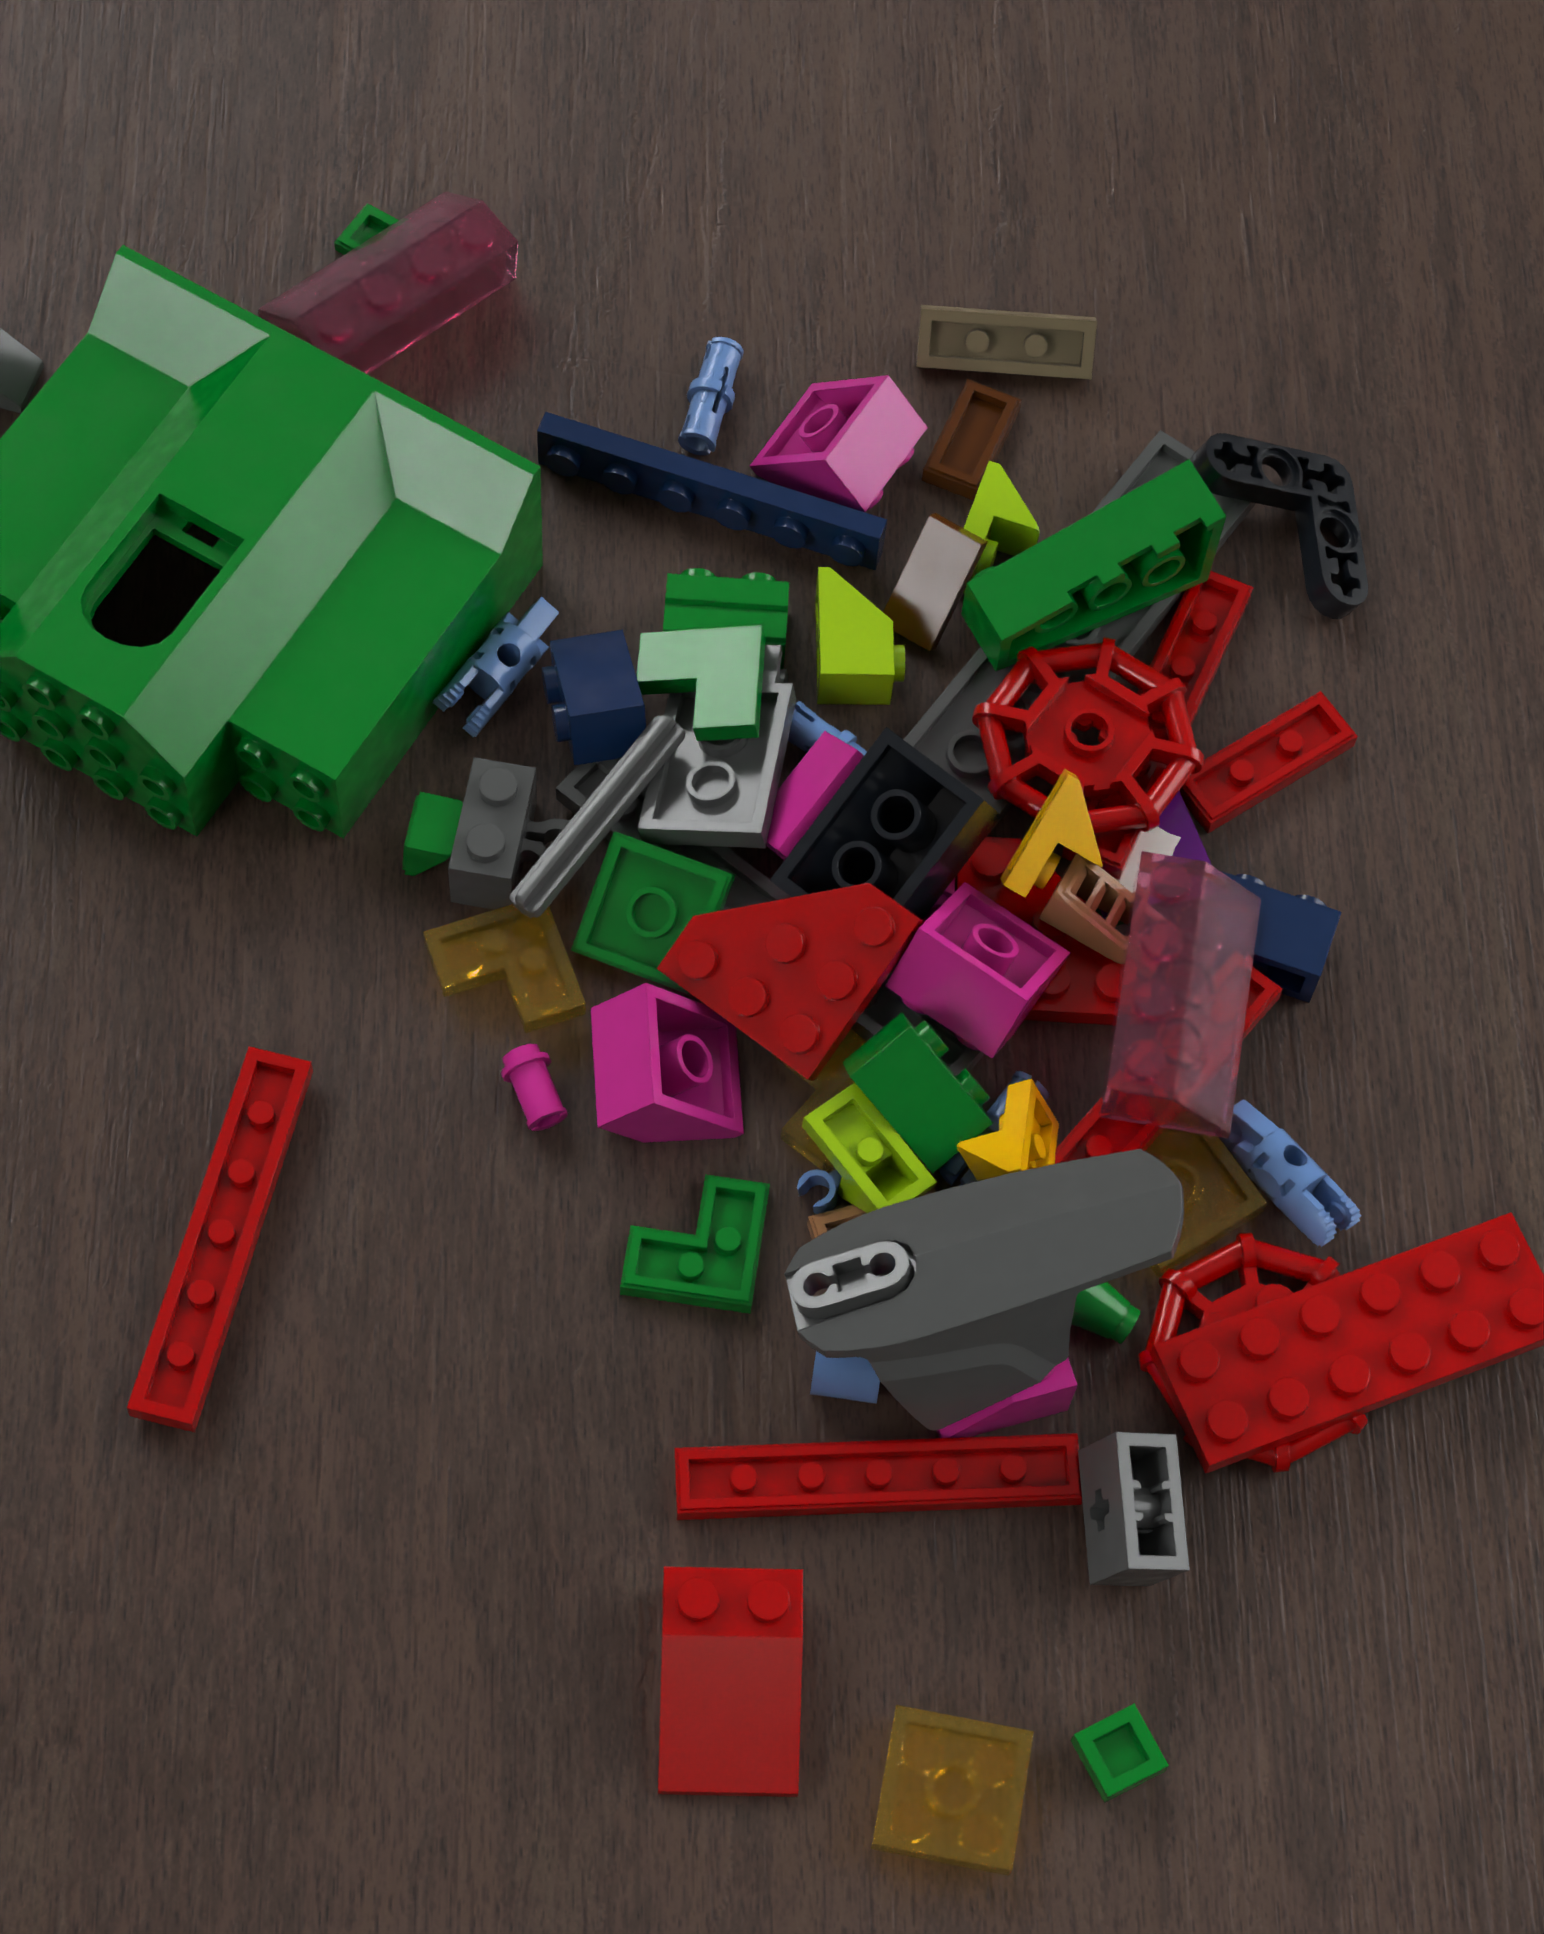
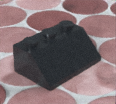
(891, 826)

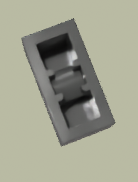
(1133, 1509)

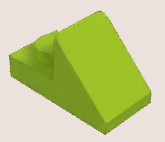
(1000, 518)
(866, 1152)

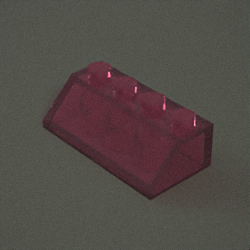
(400, 283)
(1181, 998)

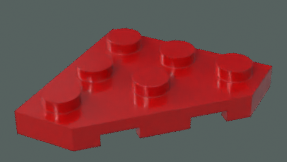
(794, 967)
(1087, 980)

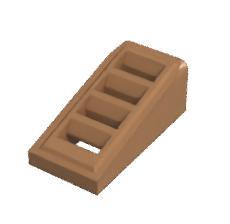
(1079, 918)

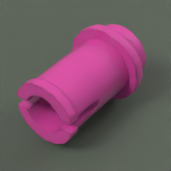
(534, 1087)

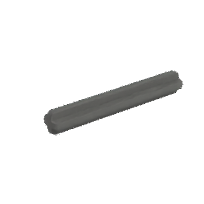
(597, 816)

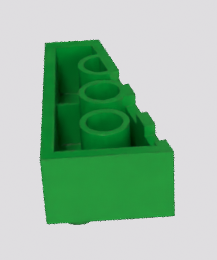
(1098, 568)

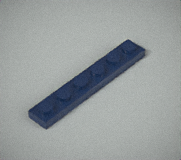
(710, 491)

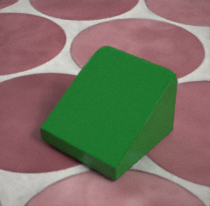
(430, 832)

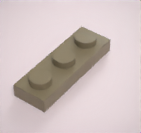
(1006, 342)

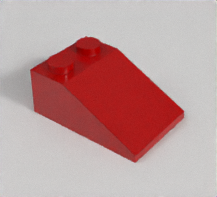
(730, 1681)

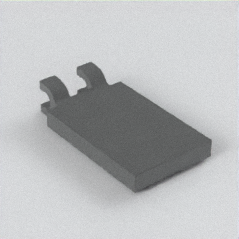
(722, 788)

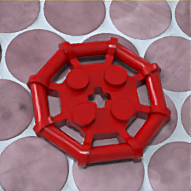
(1095, 702)
(1244, 1254)

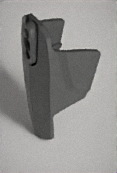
(981, 1277)

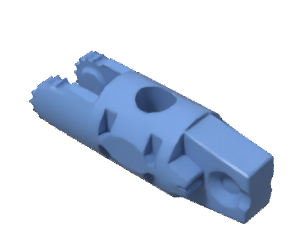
(499, 664)
(1289, 1176)

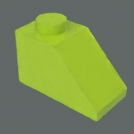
(853, 645)

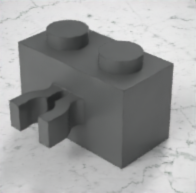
(497, 834)

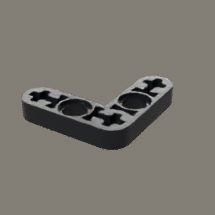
(1318, 493)

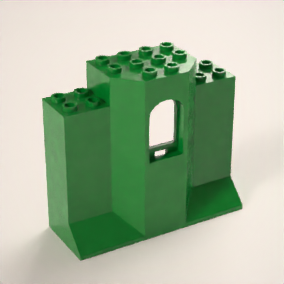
(351, 557)

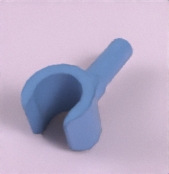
(821, 1177)

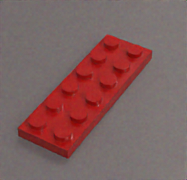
(1354, 1342)

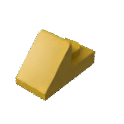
(1060, 820)
(1024, 1136)

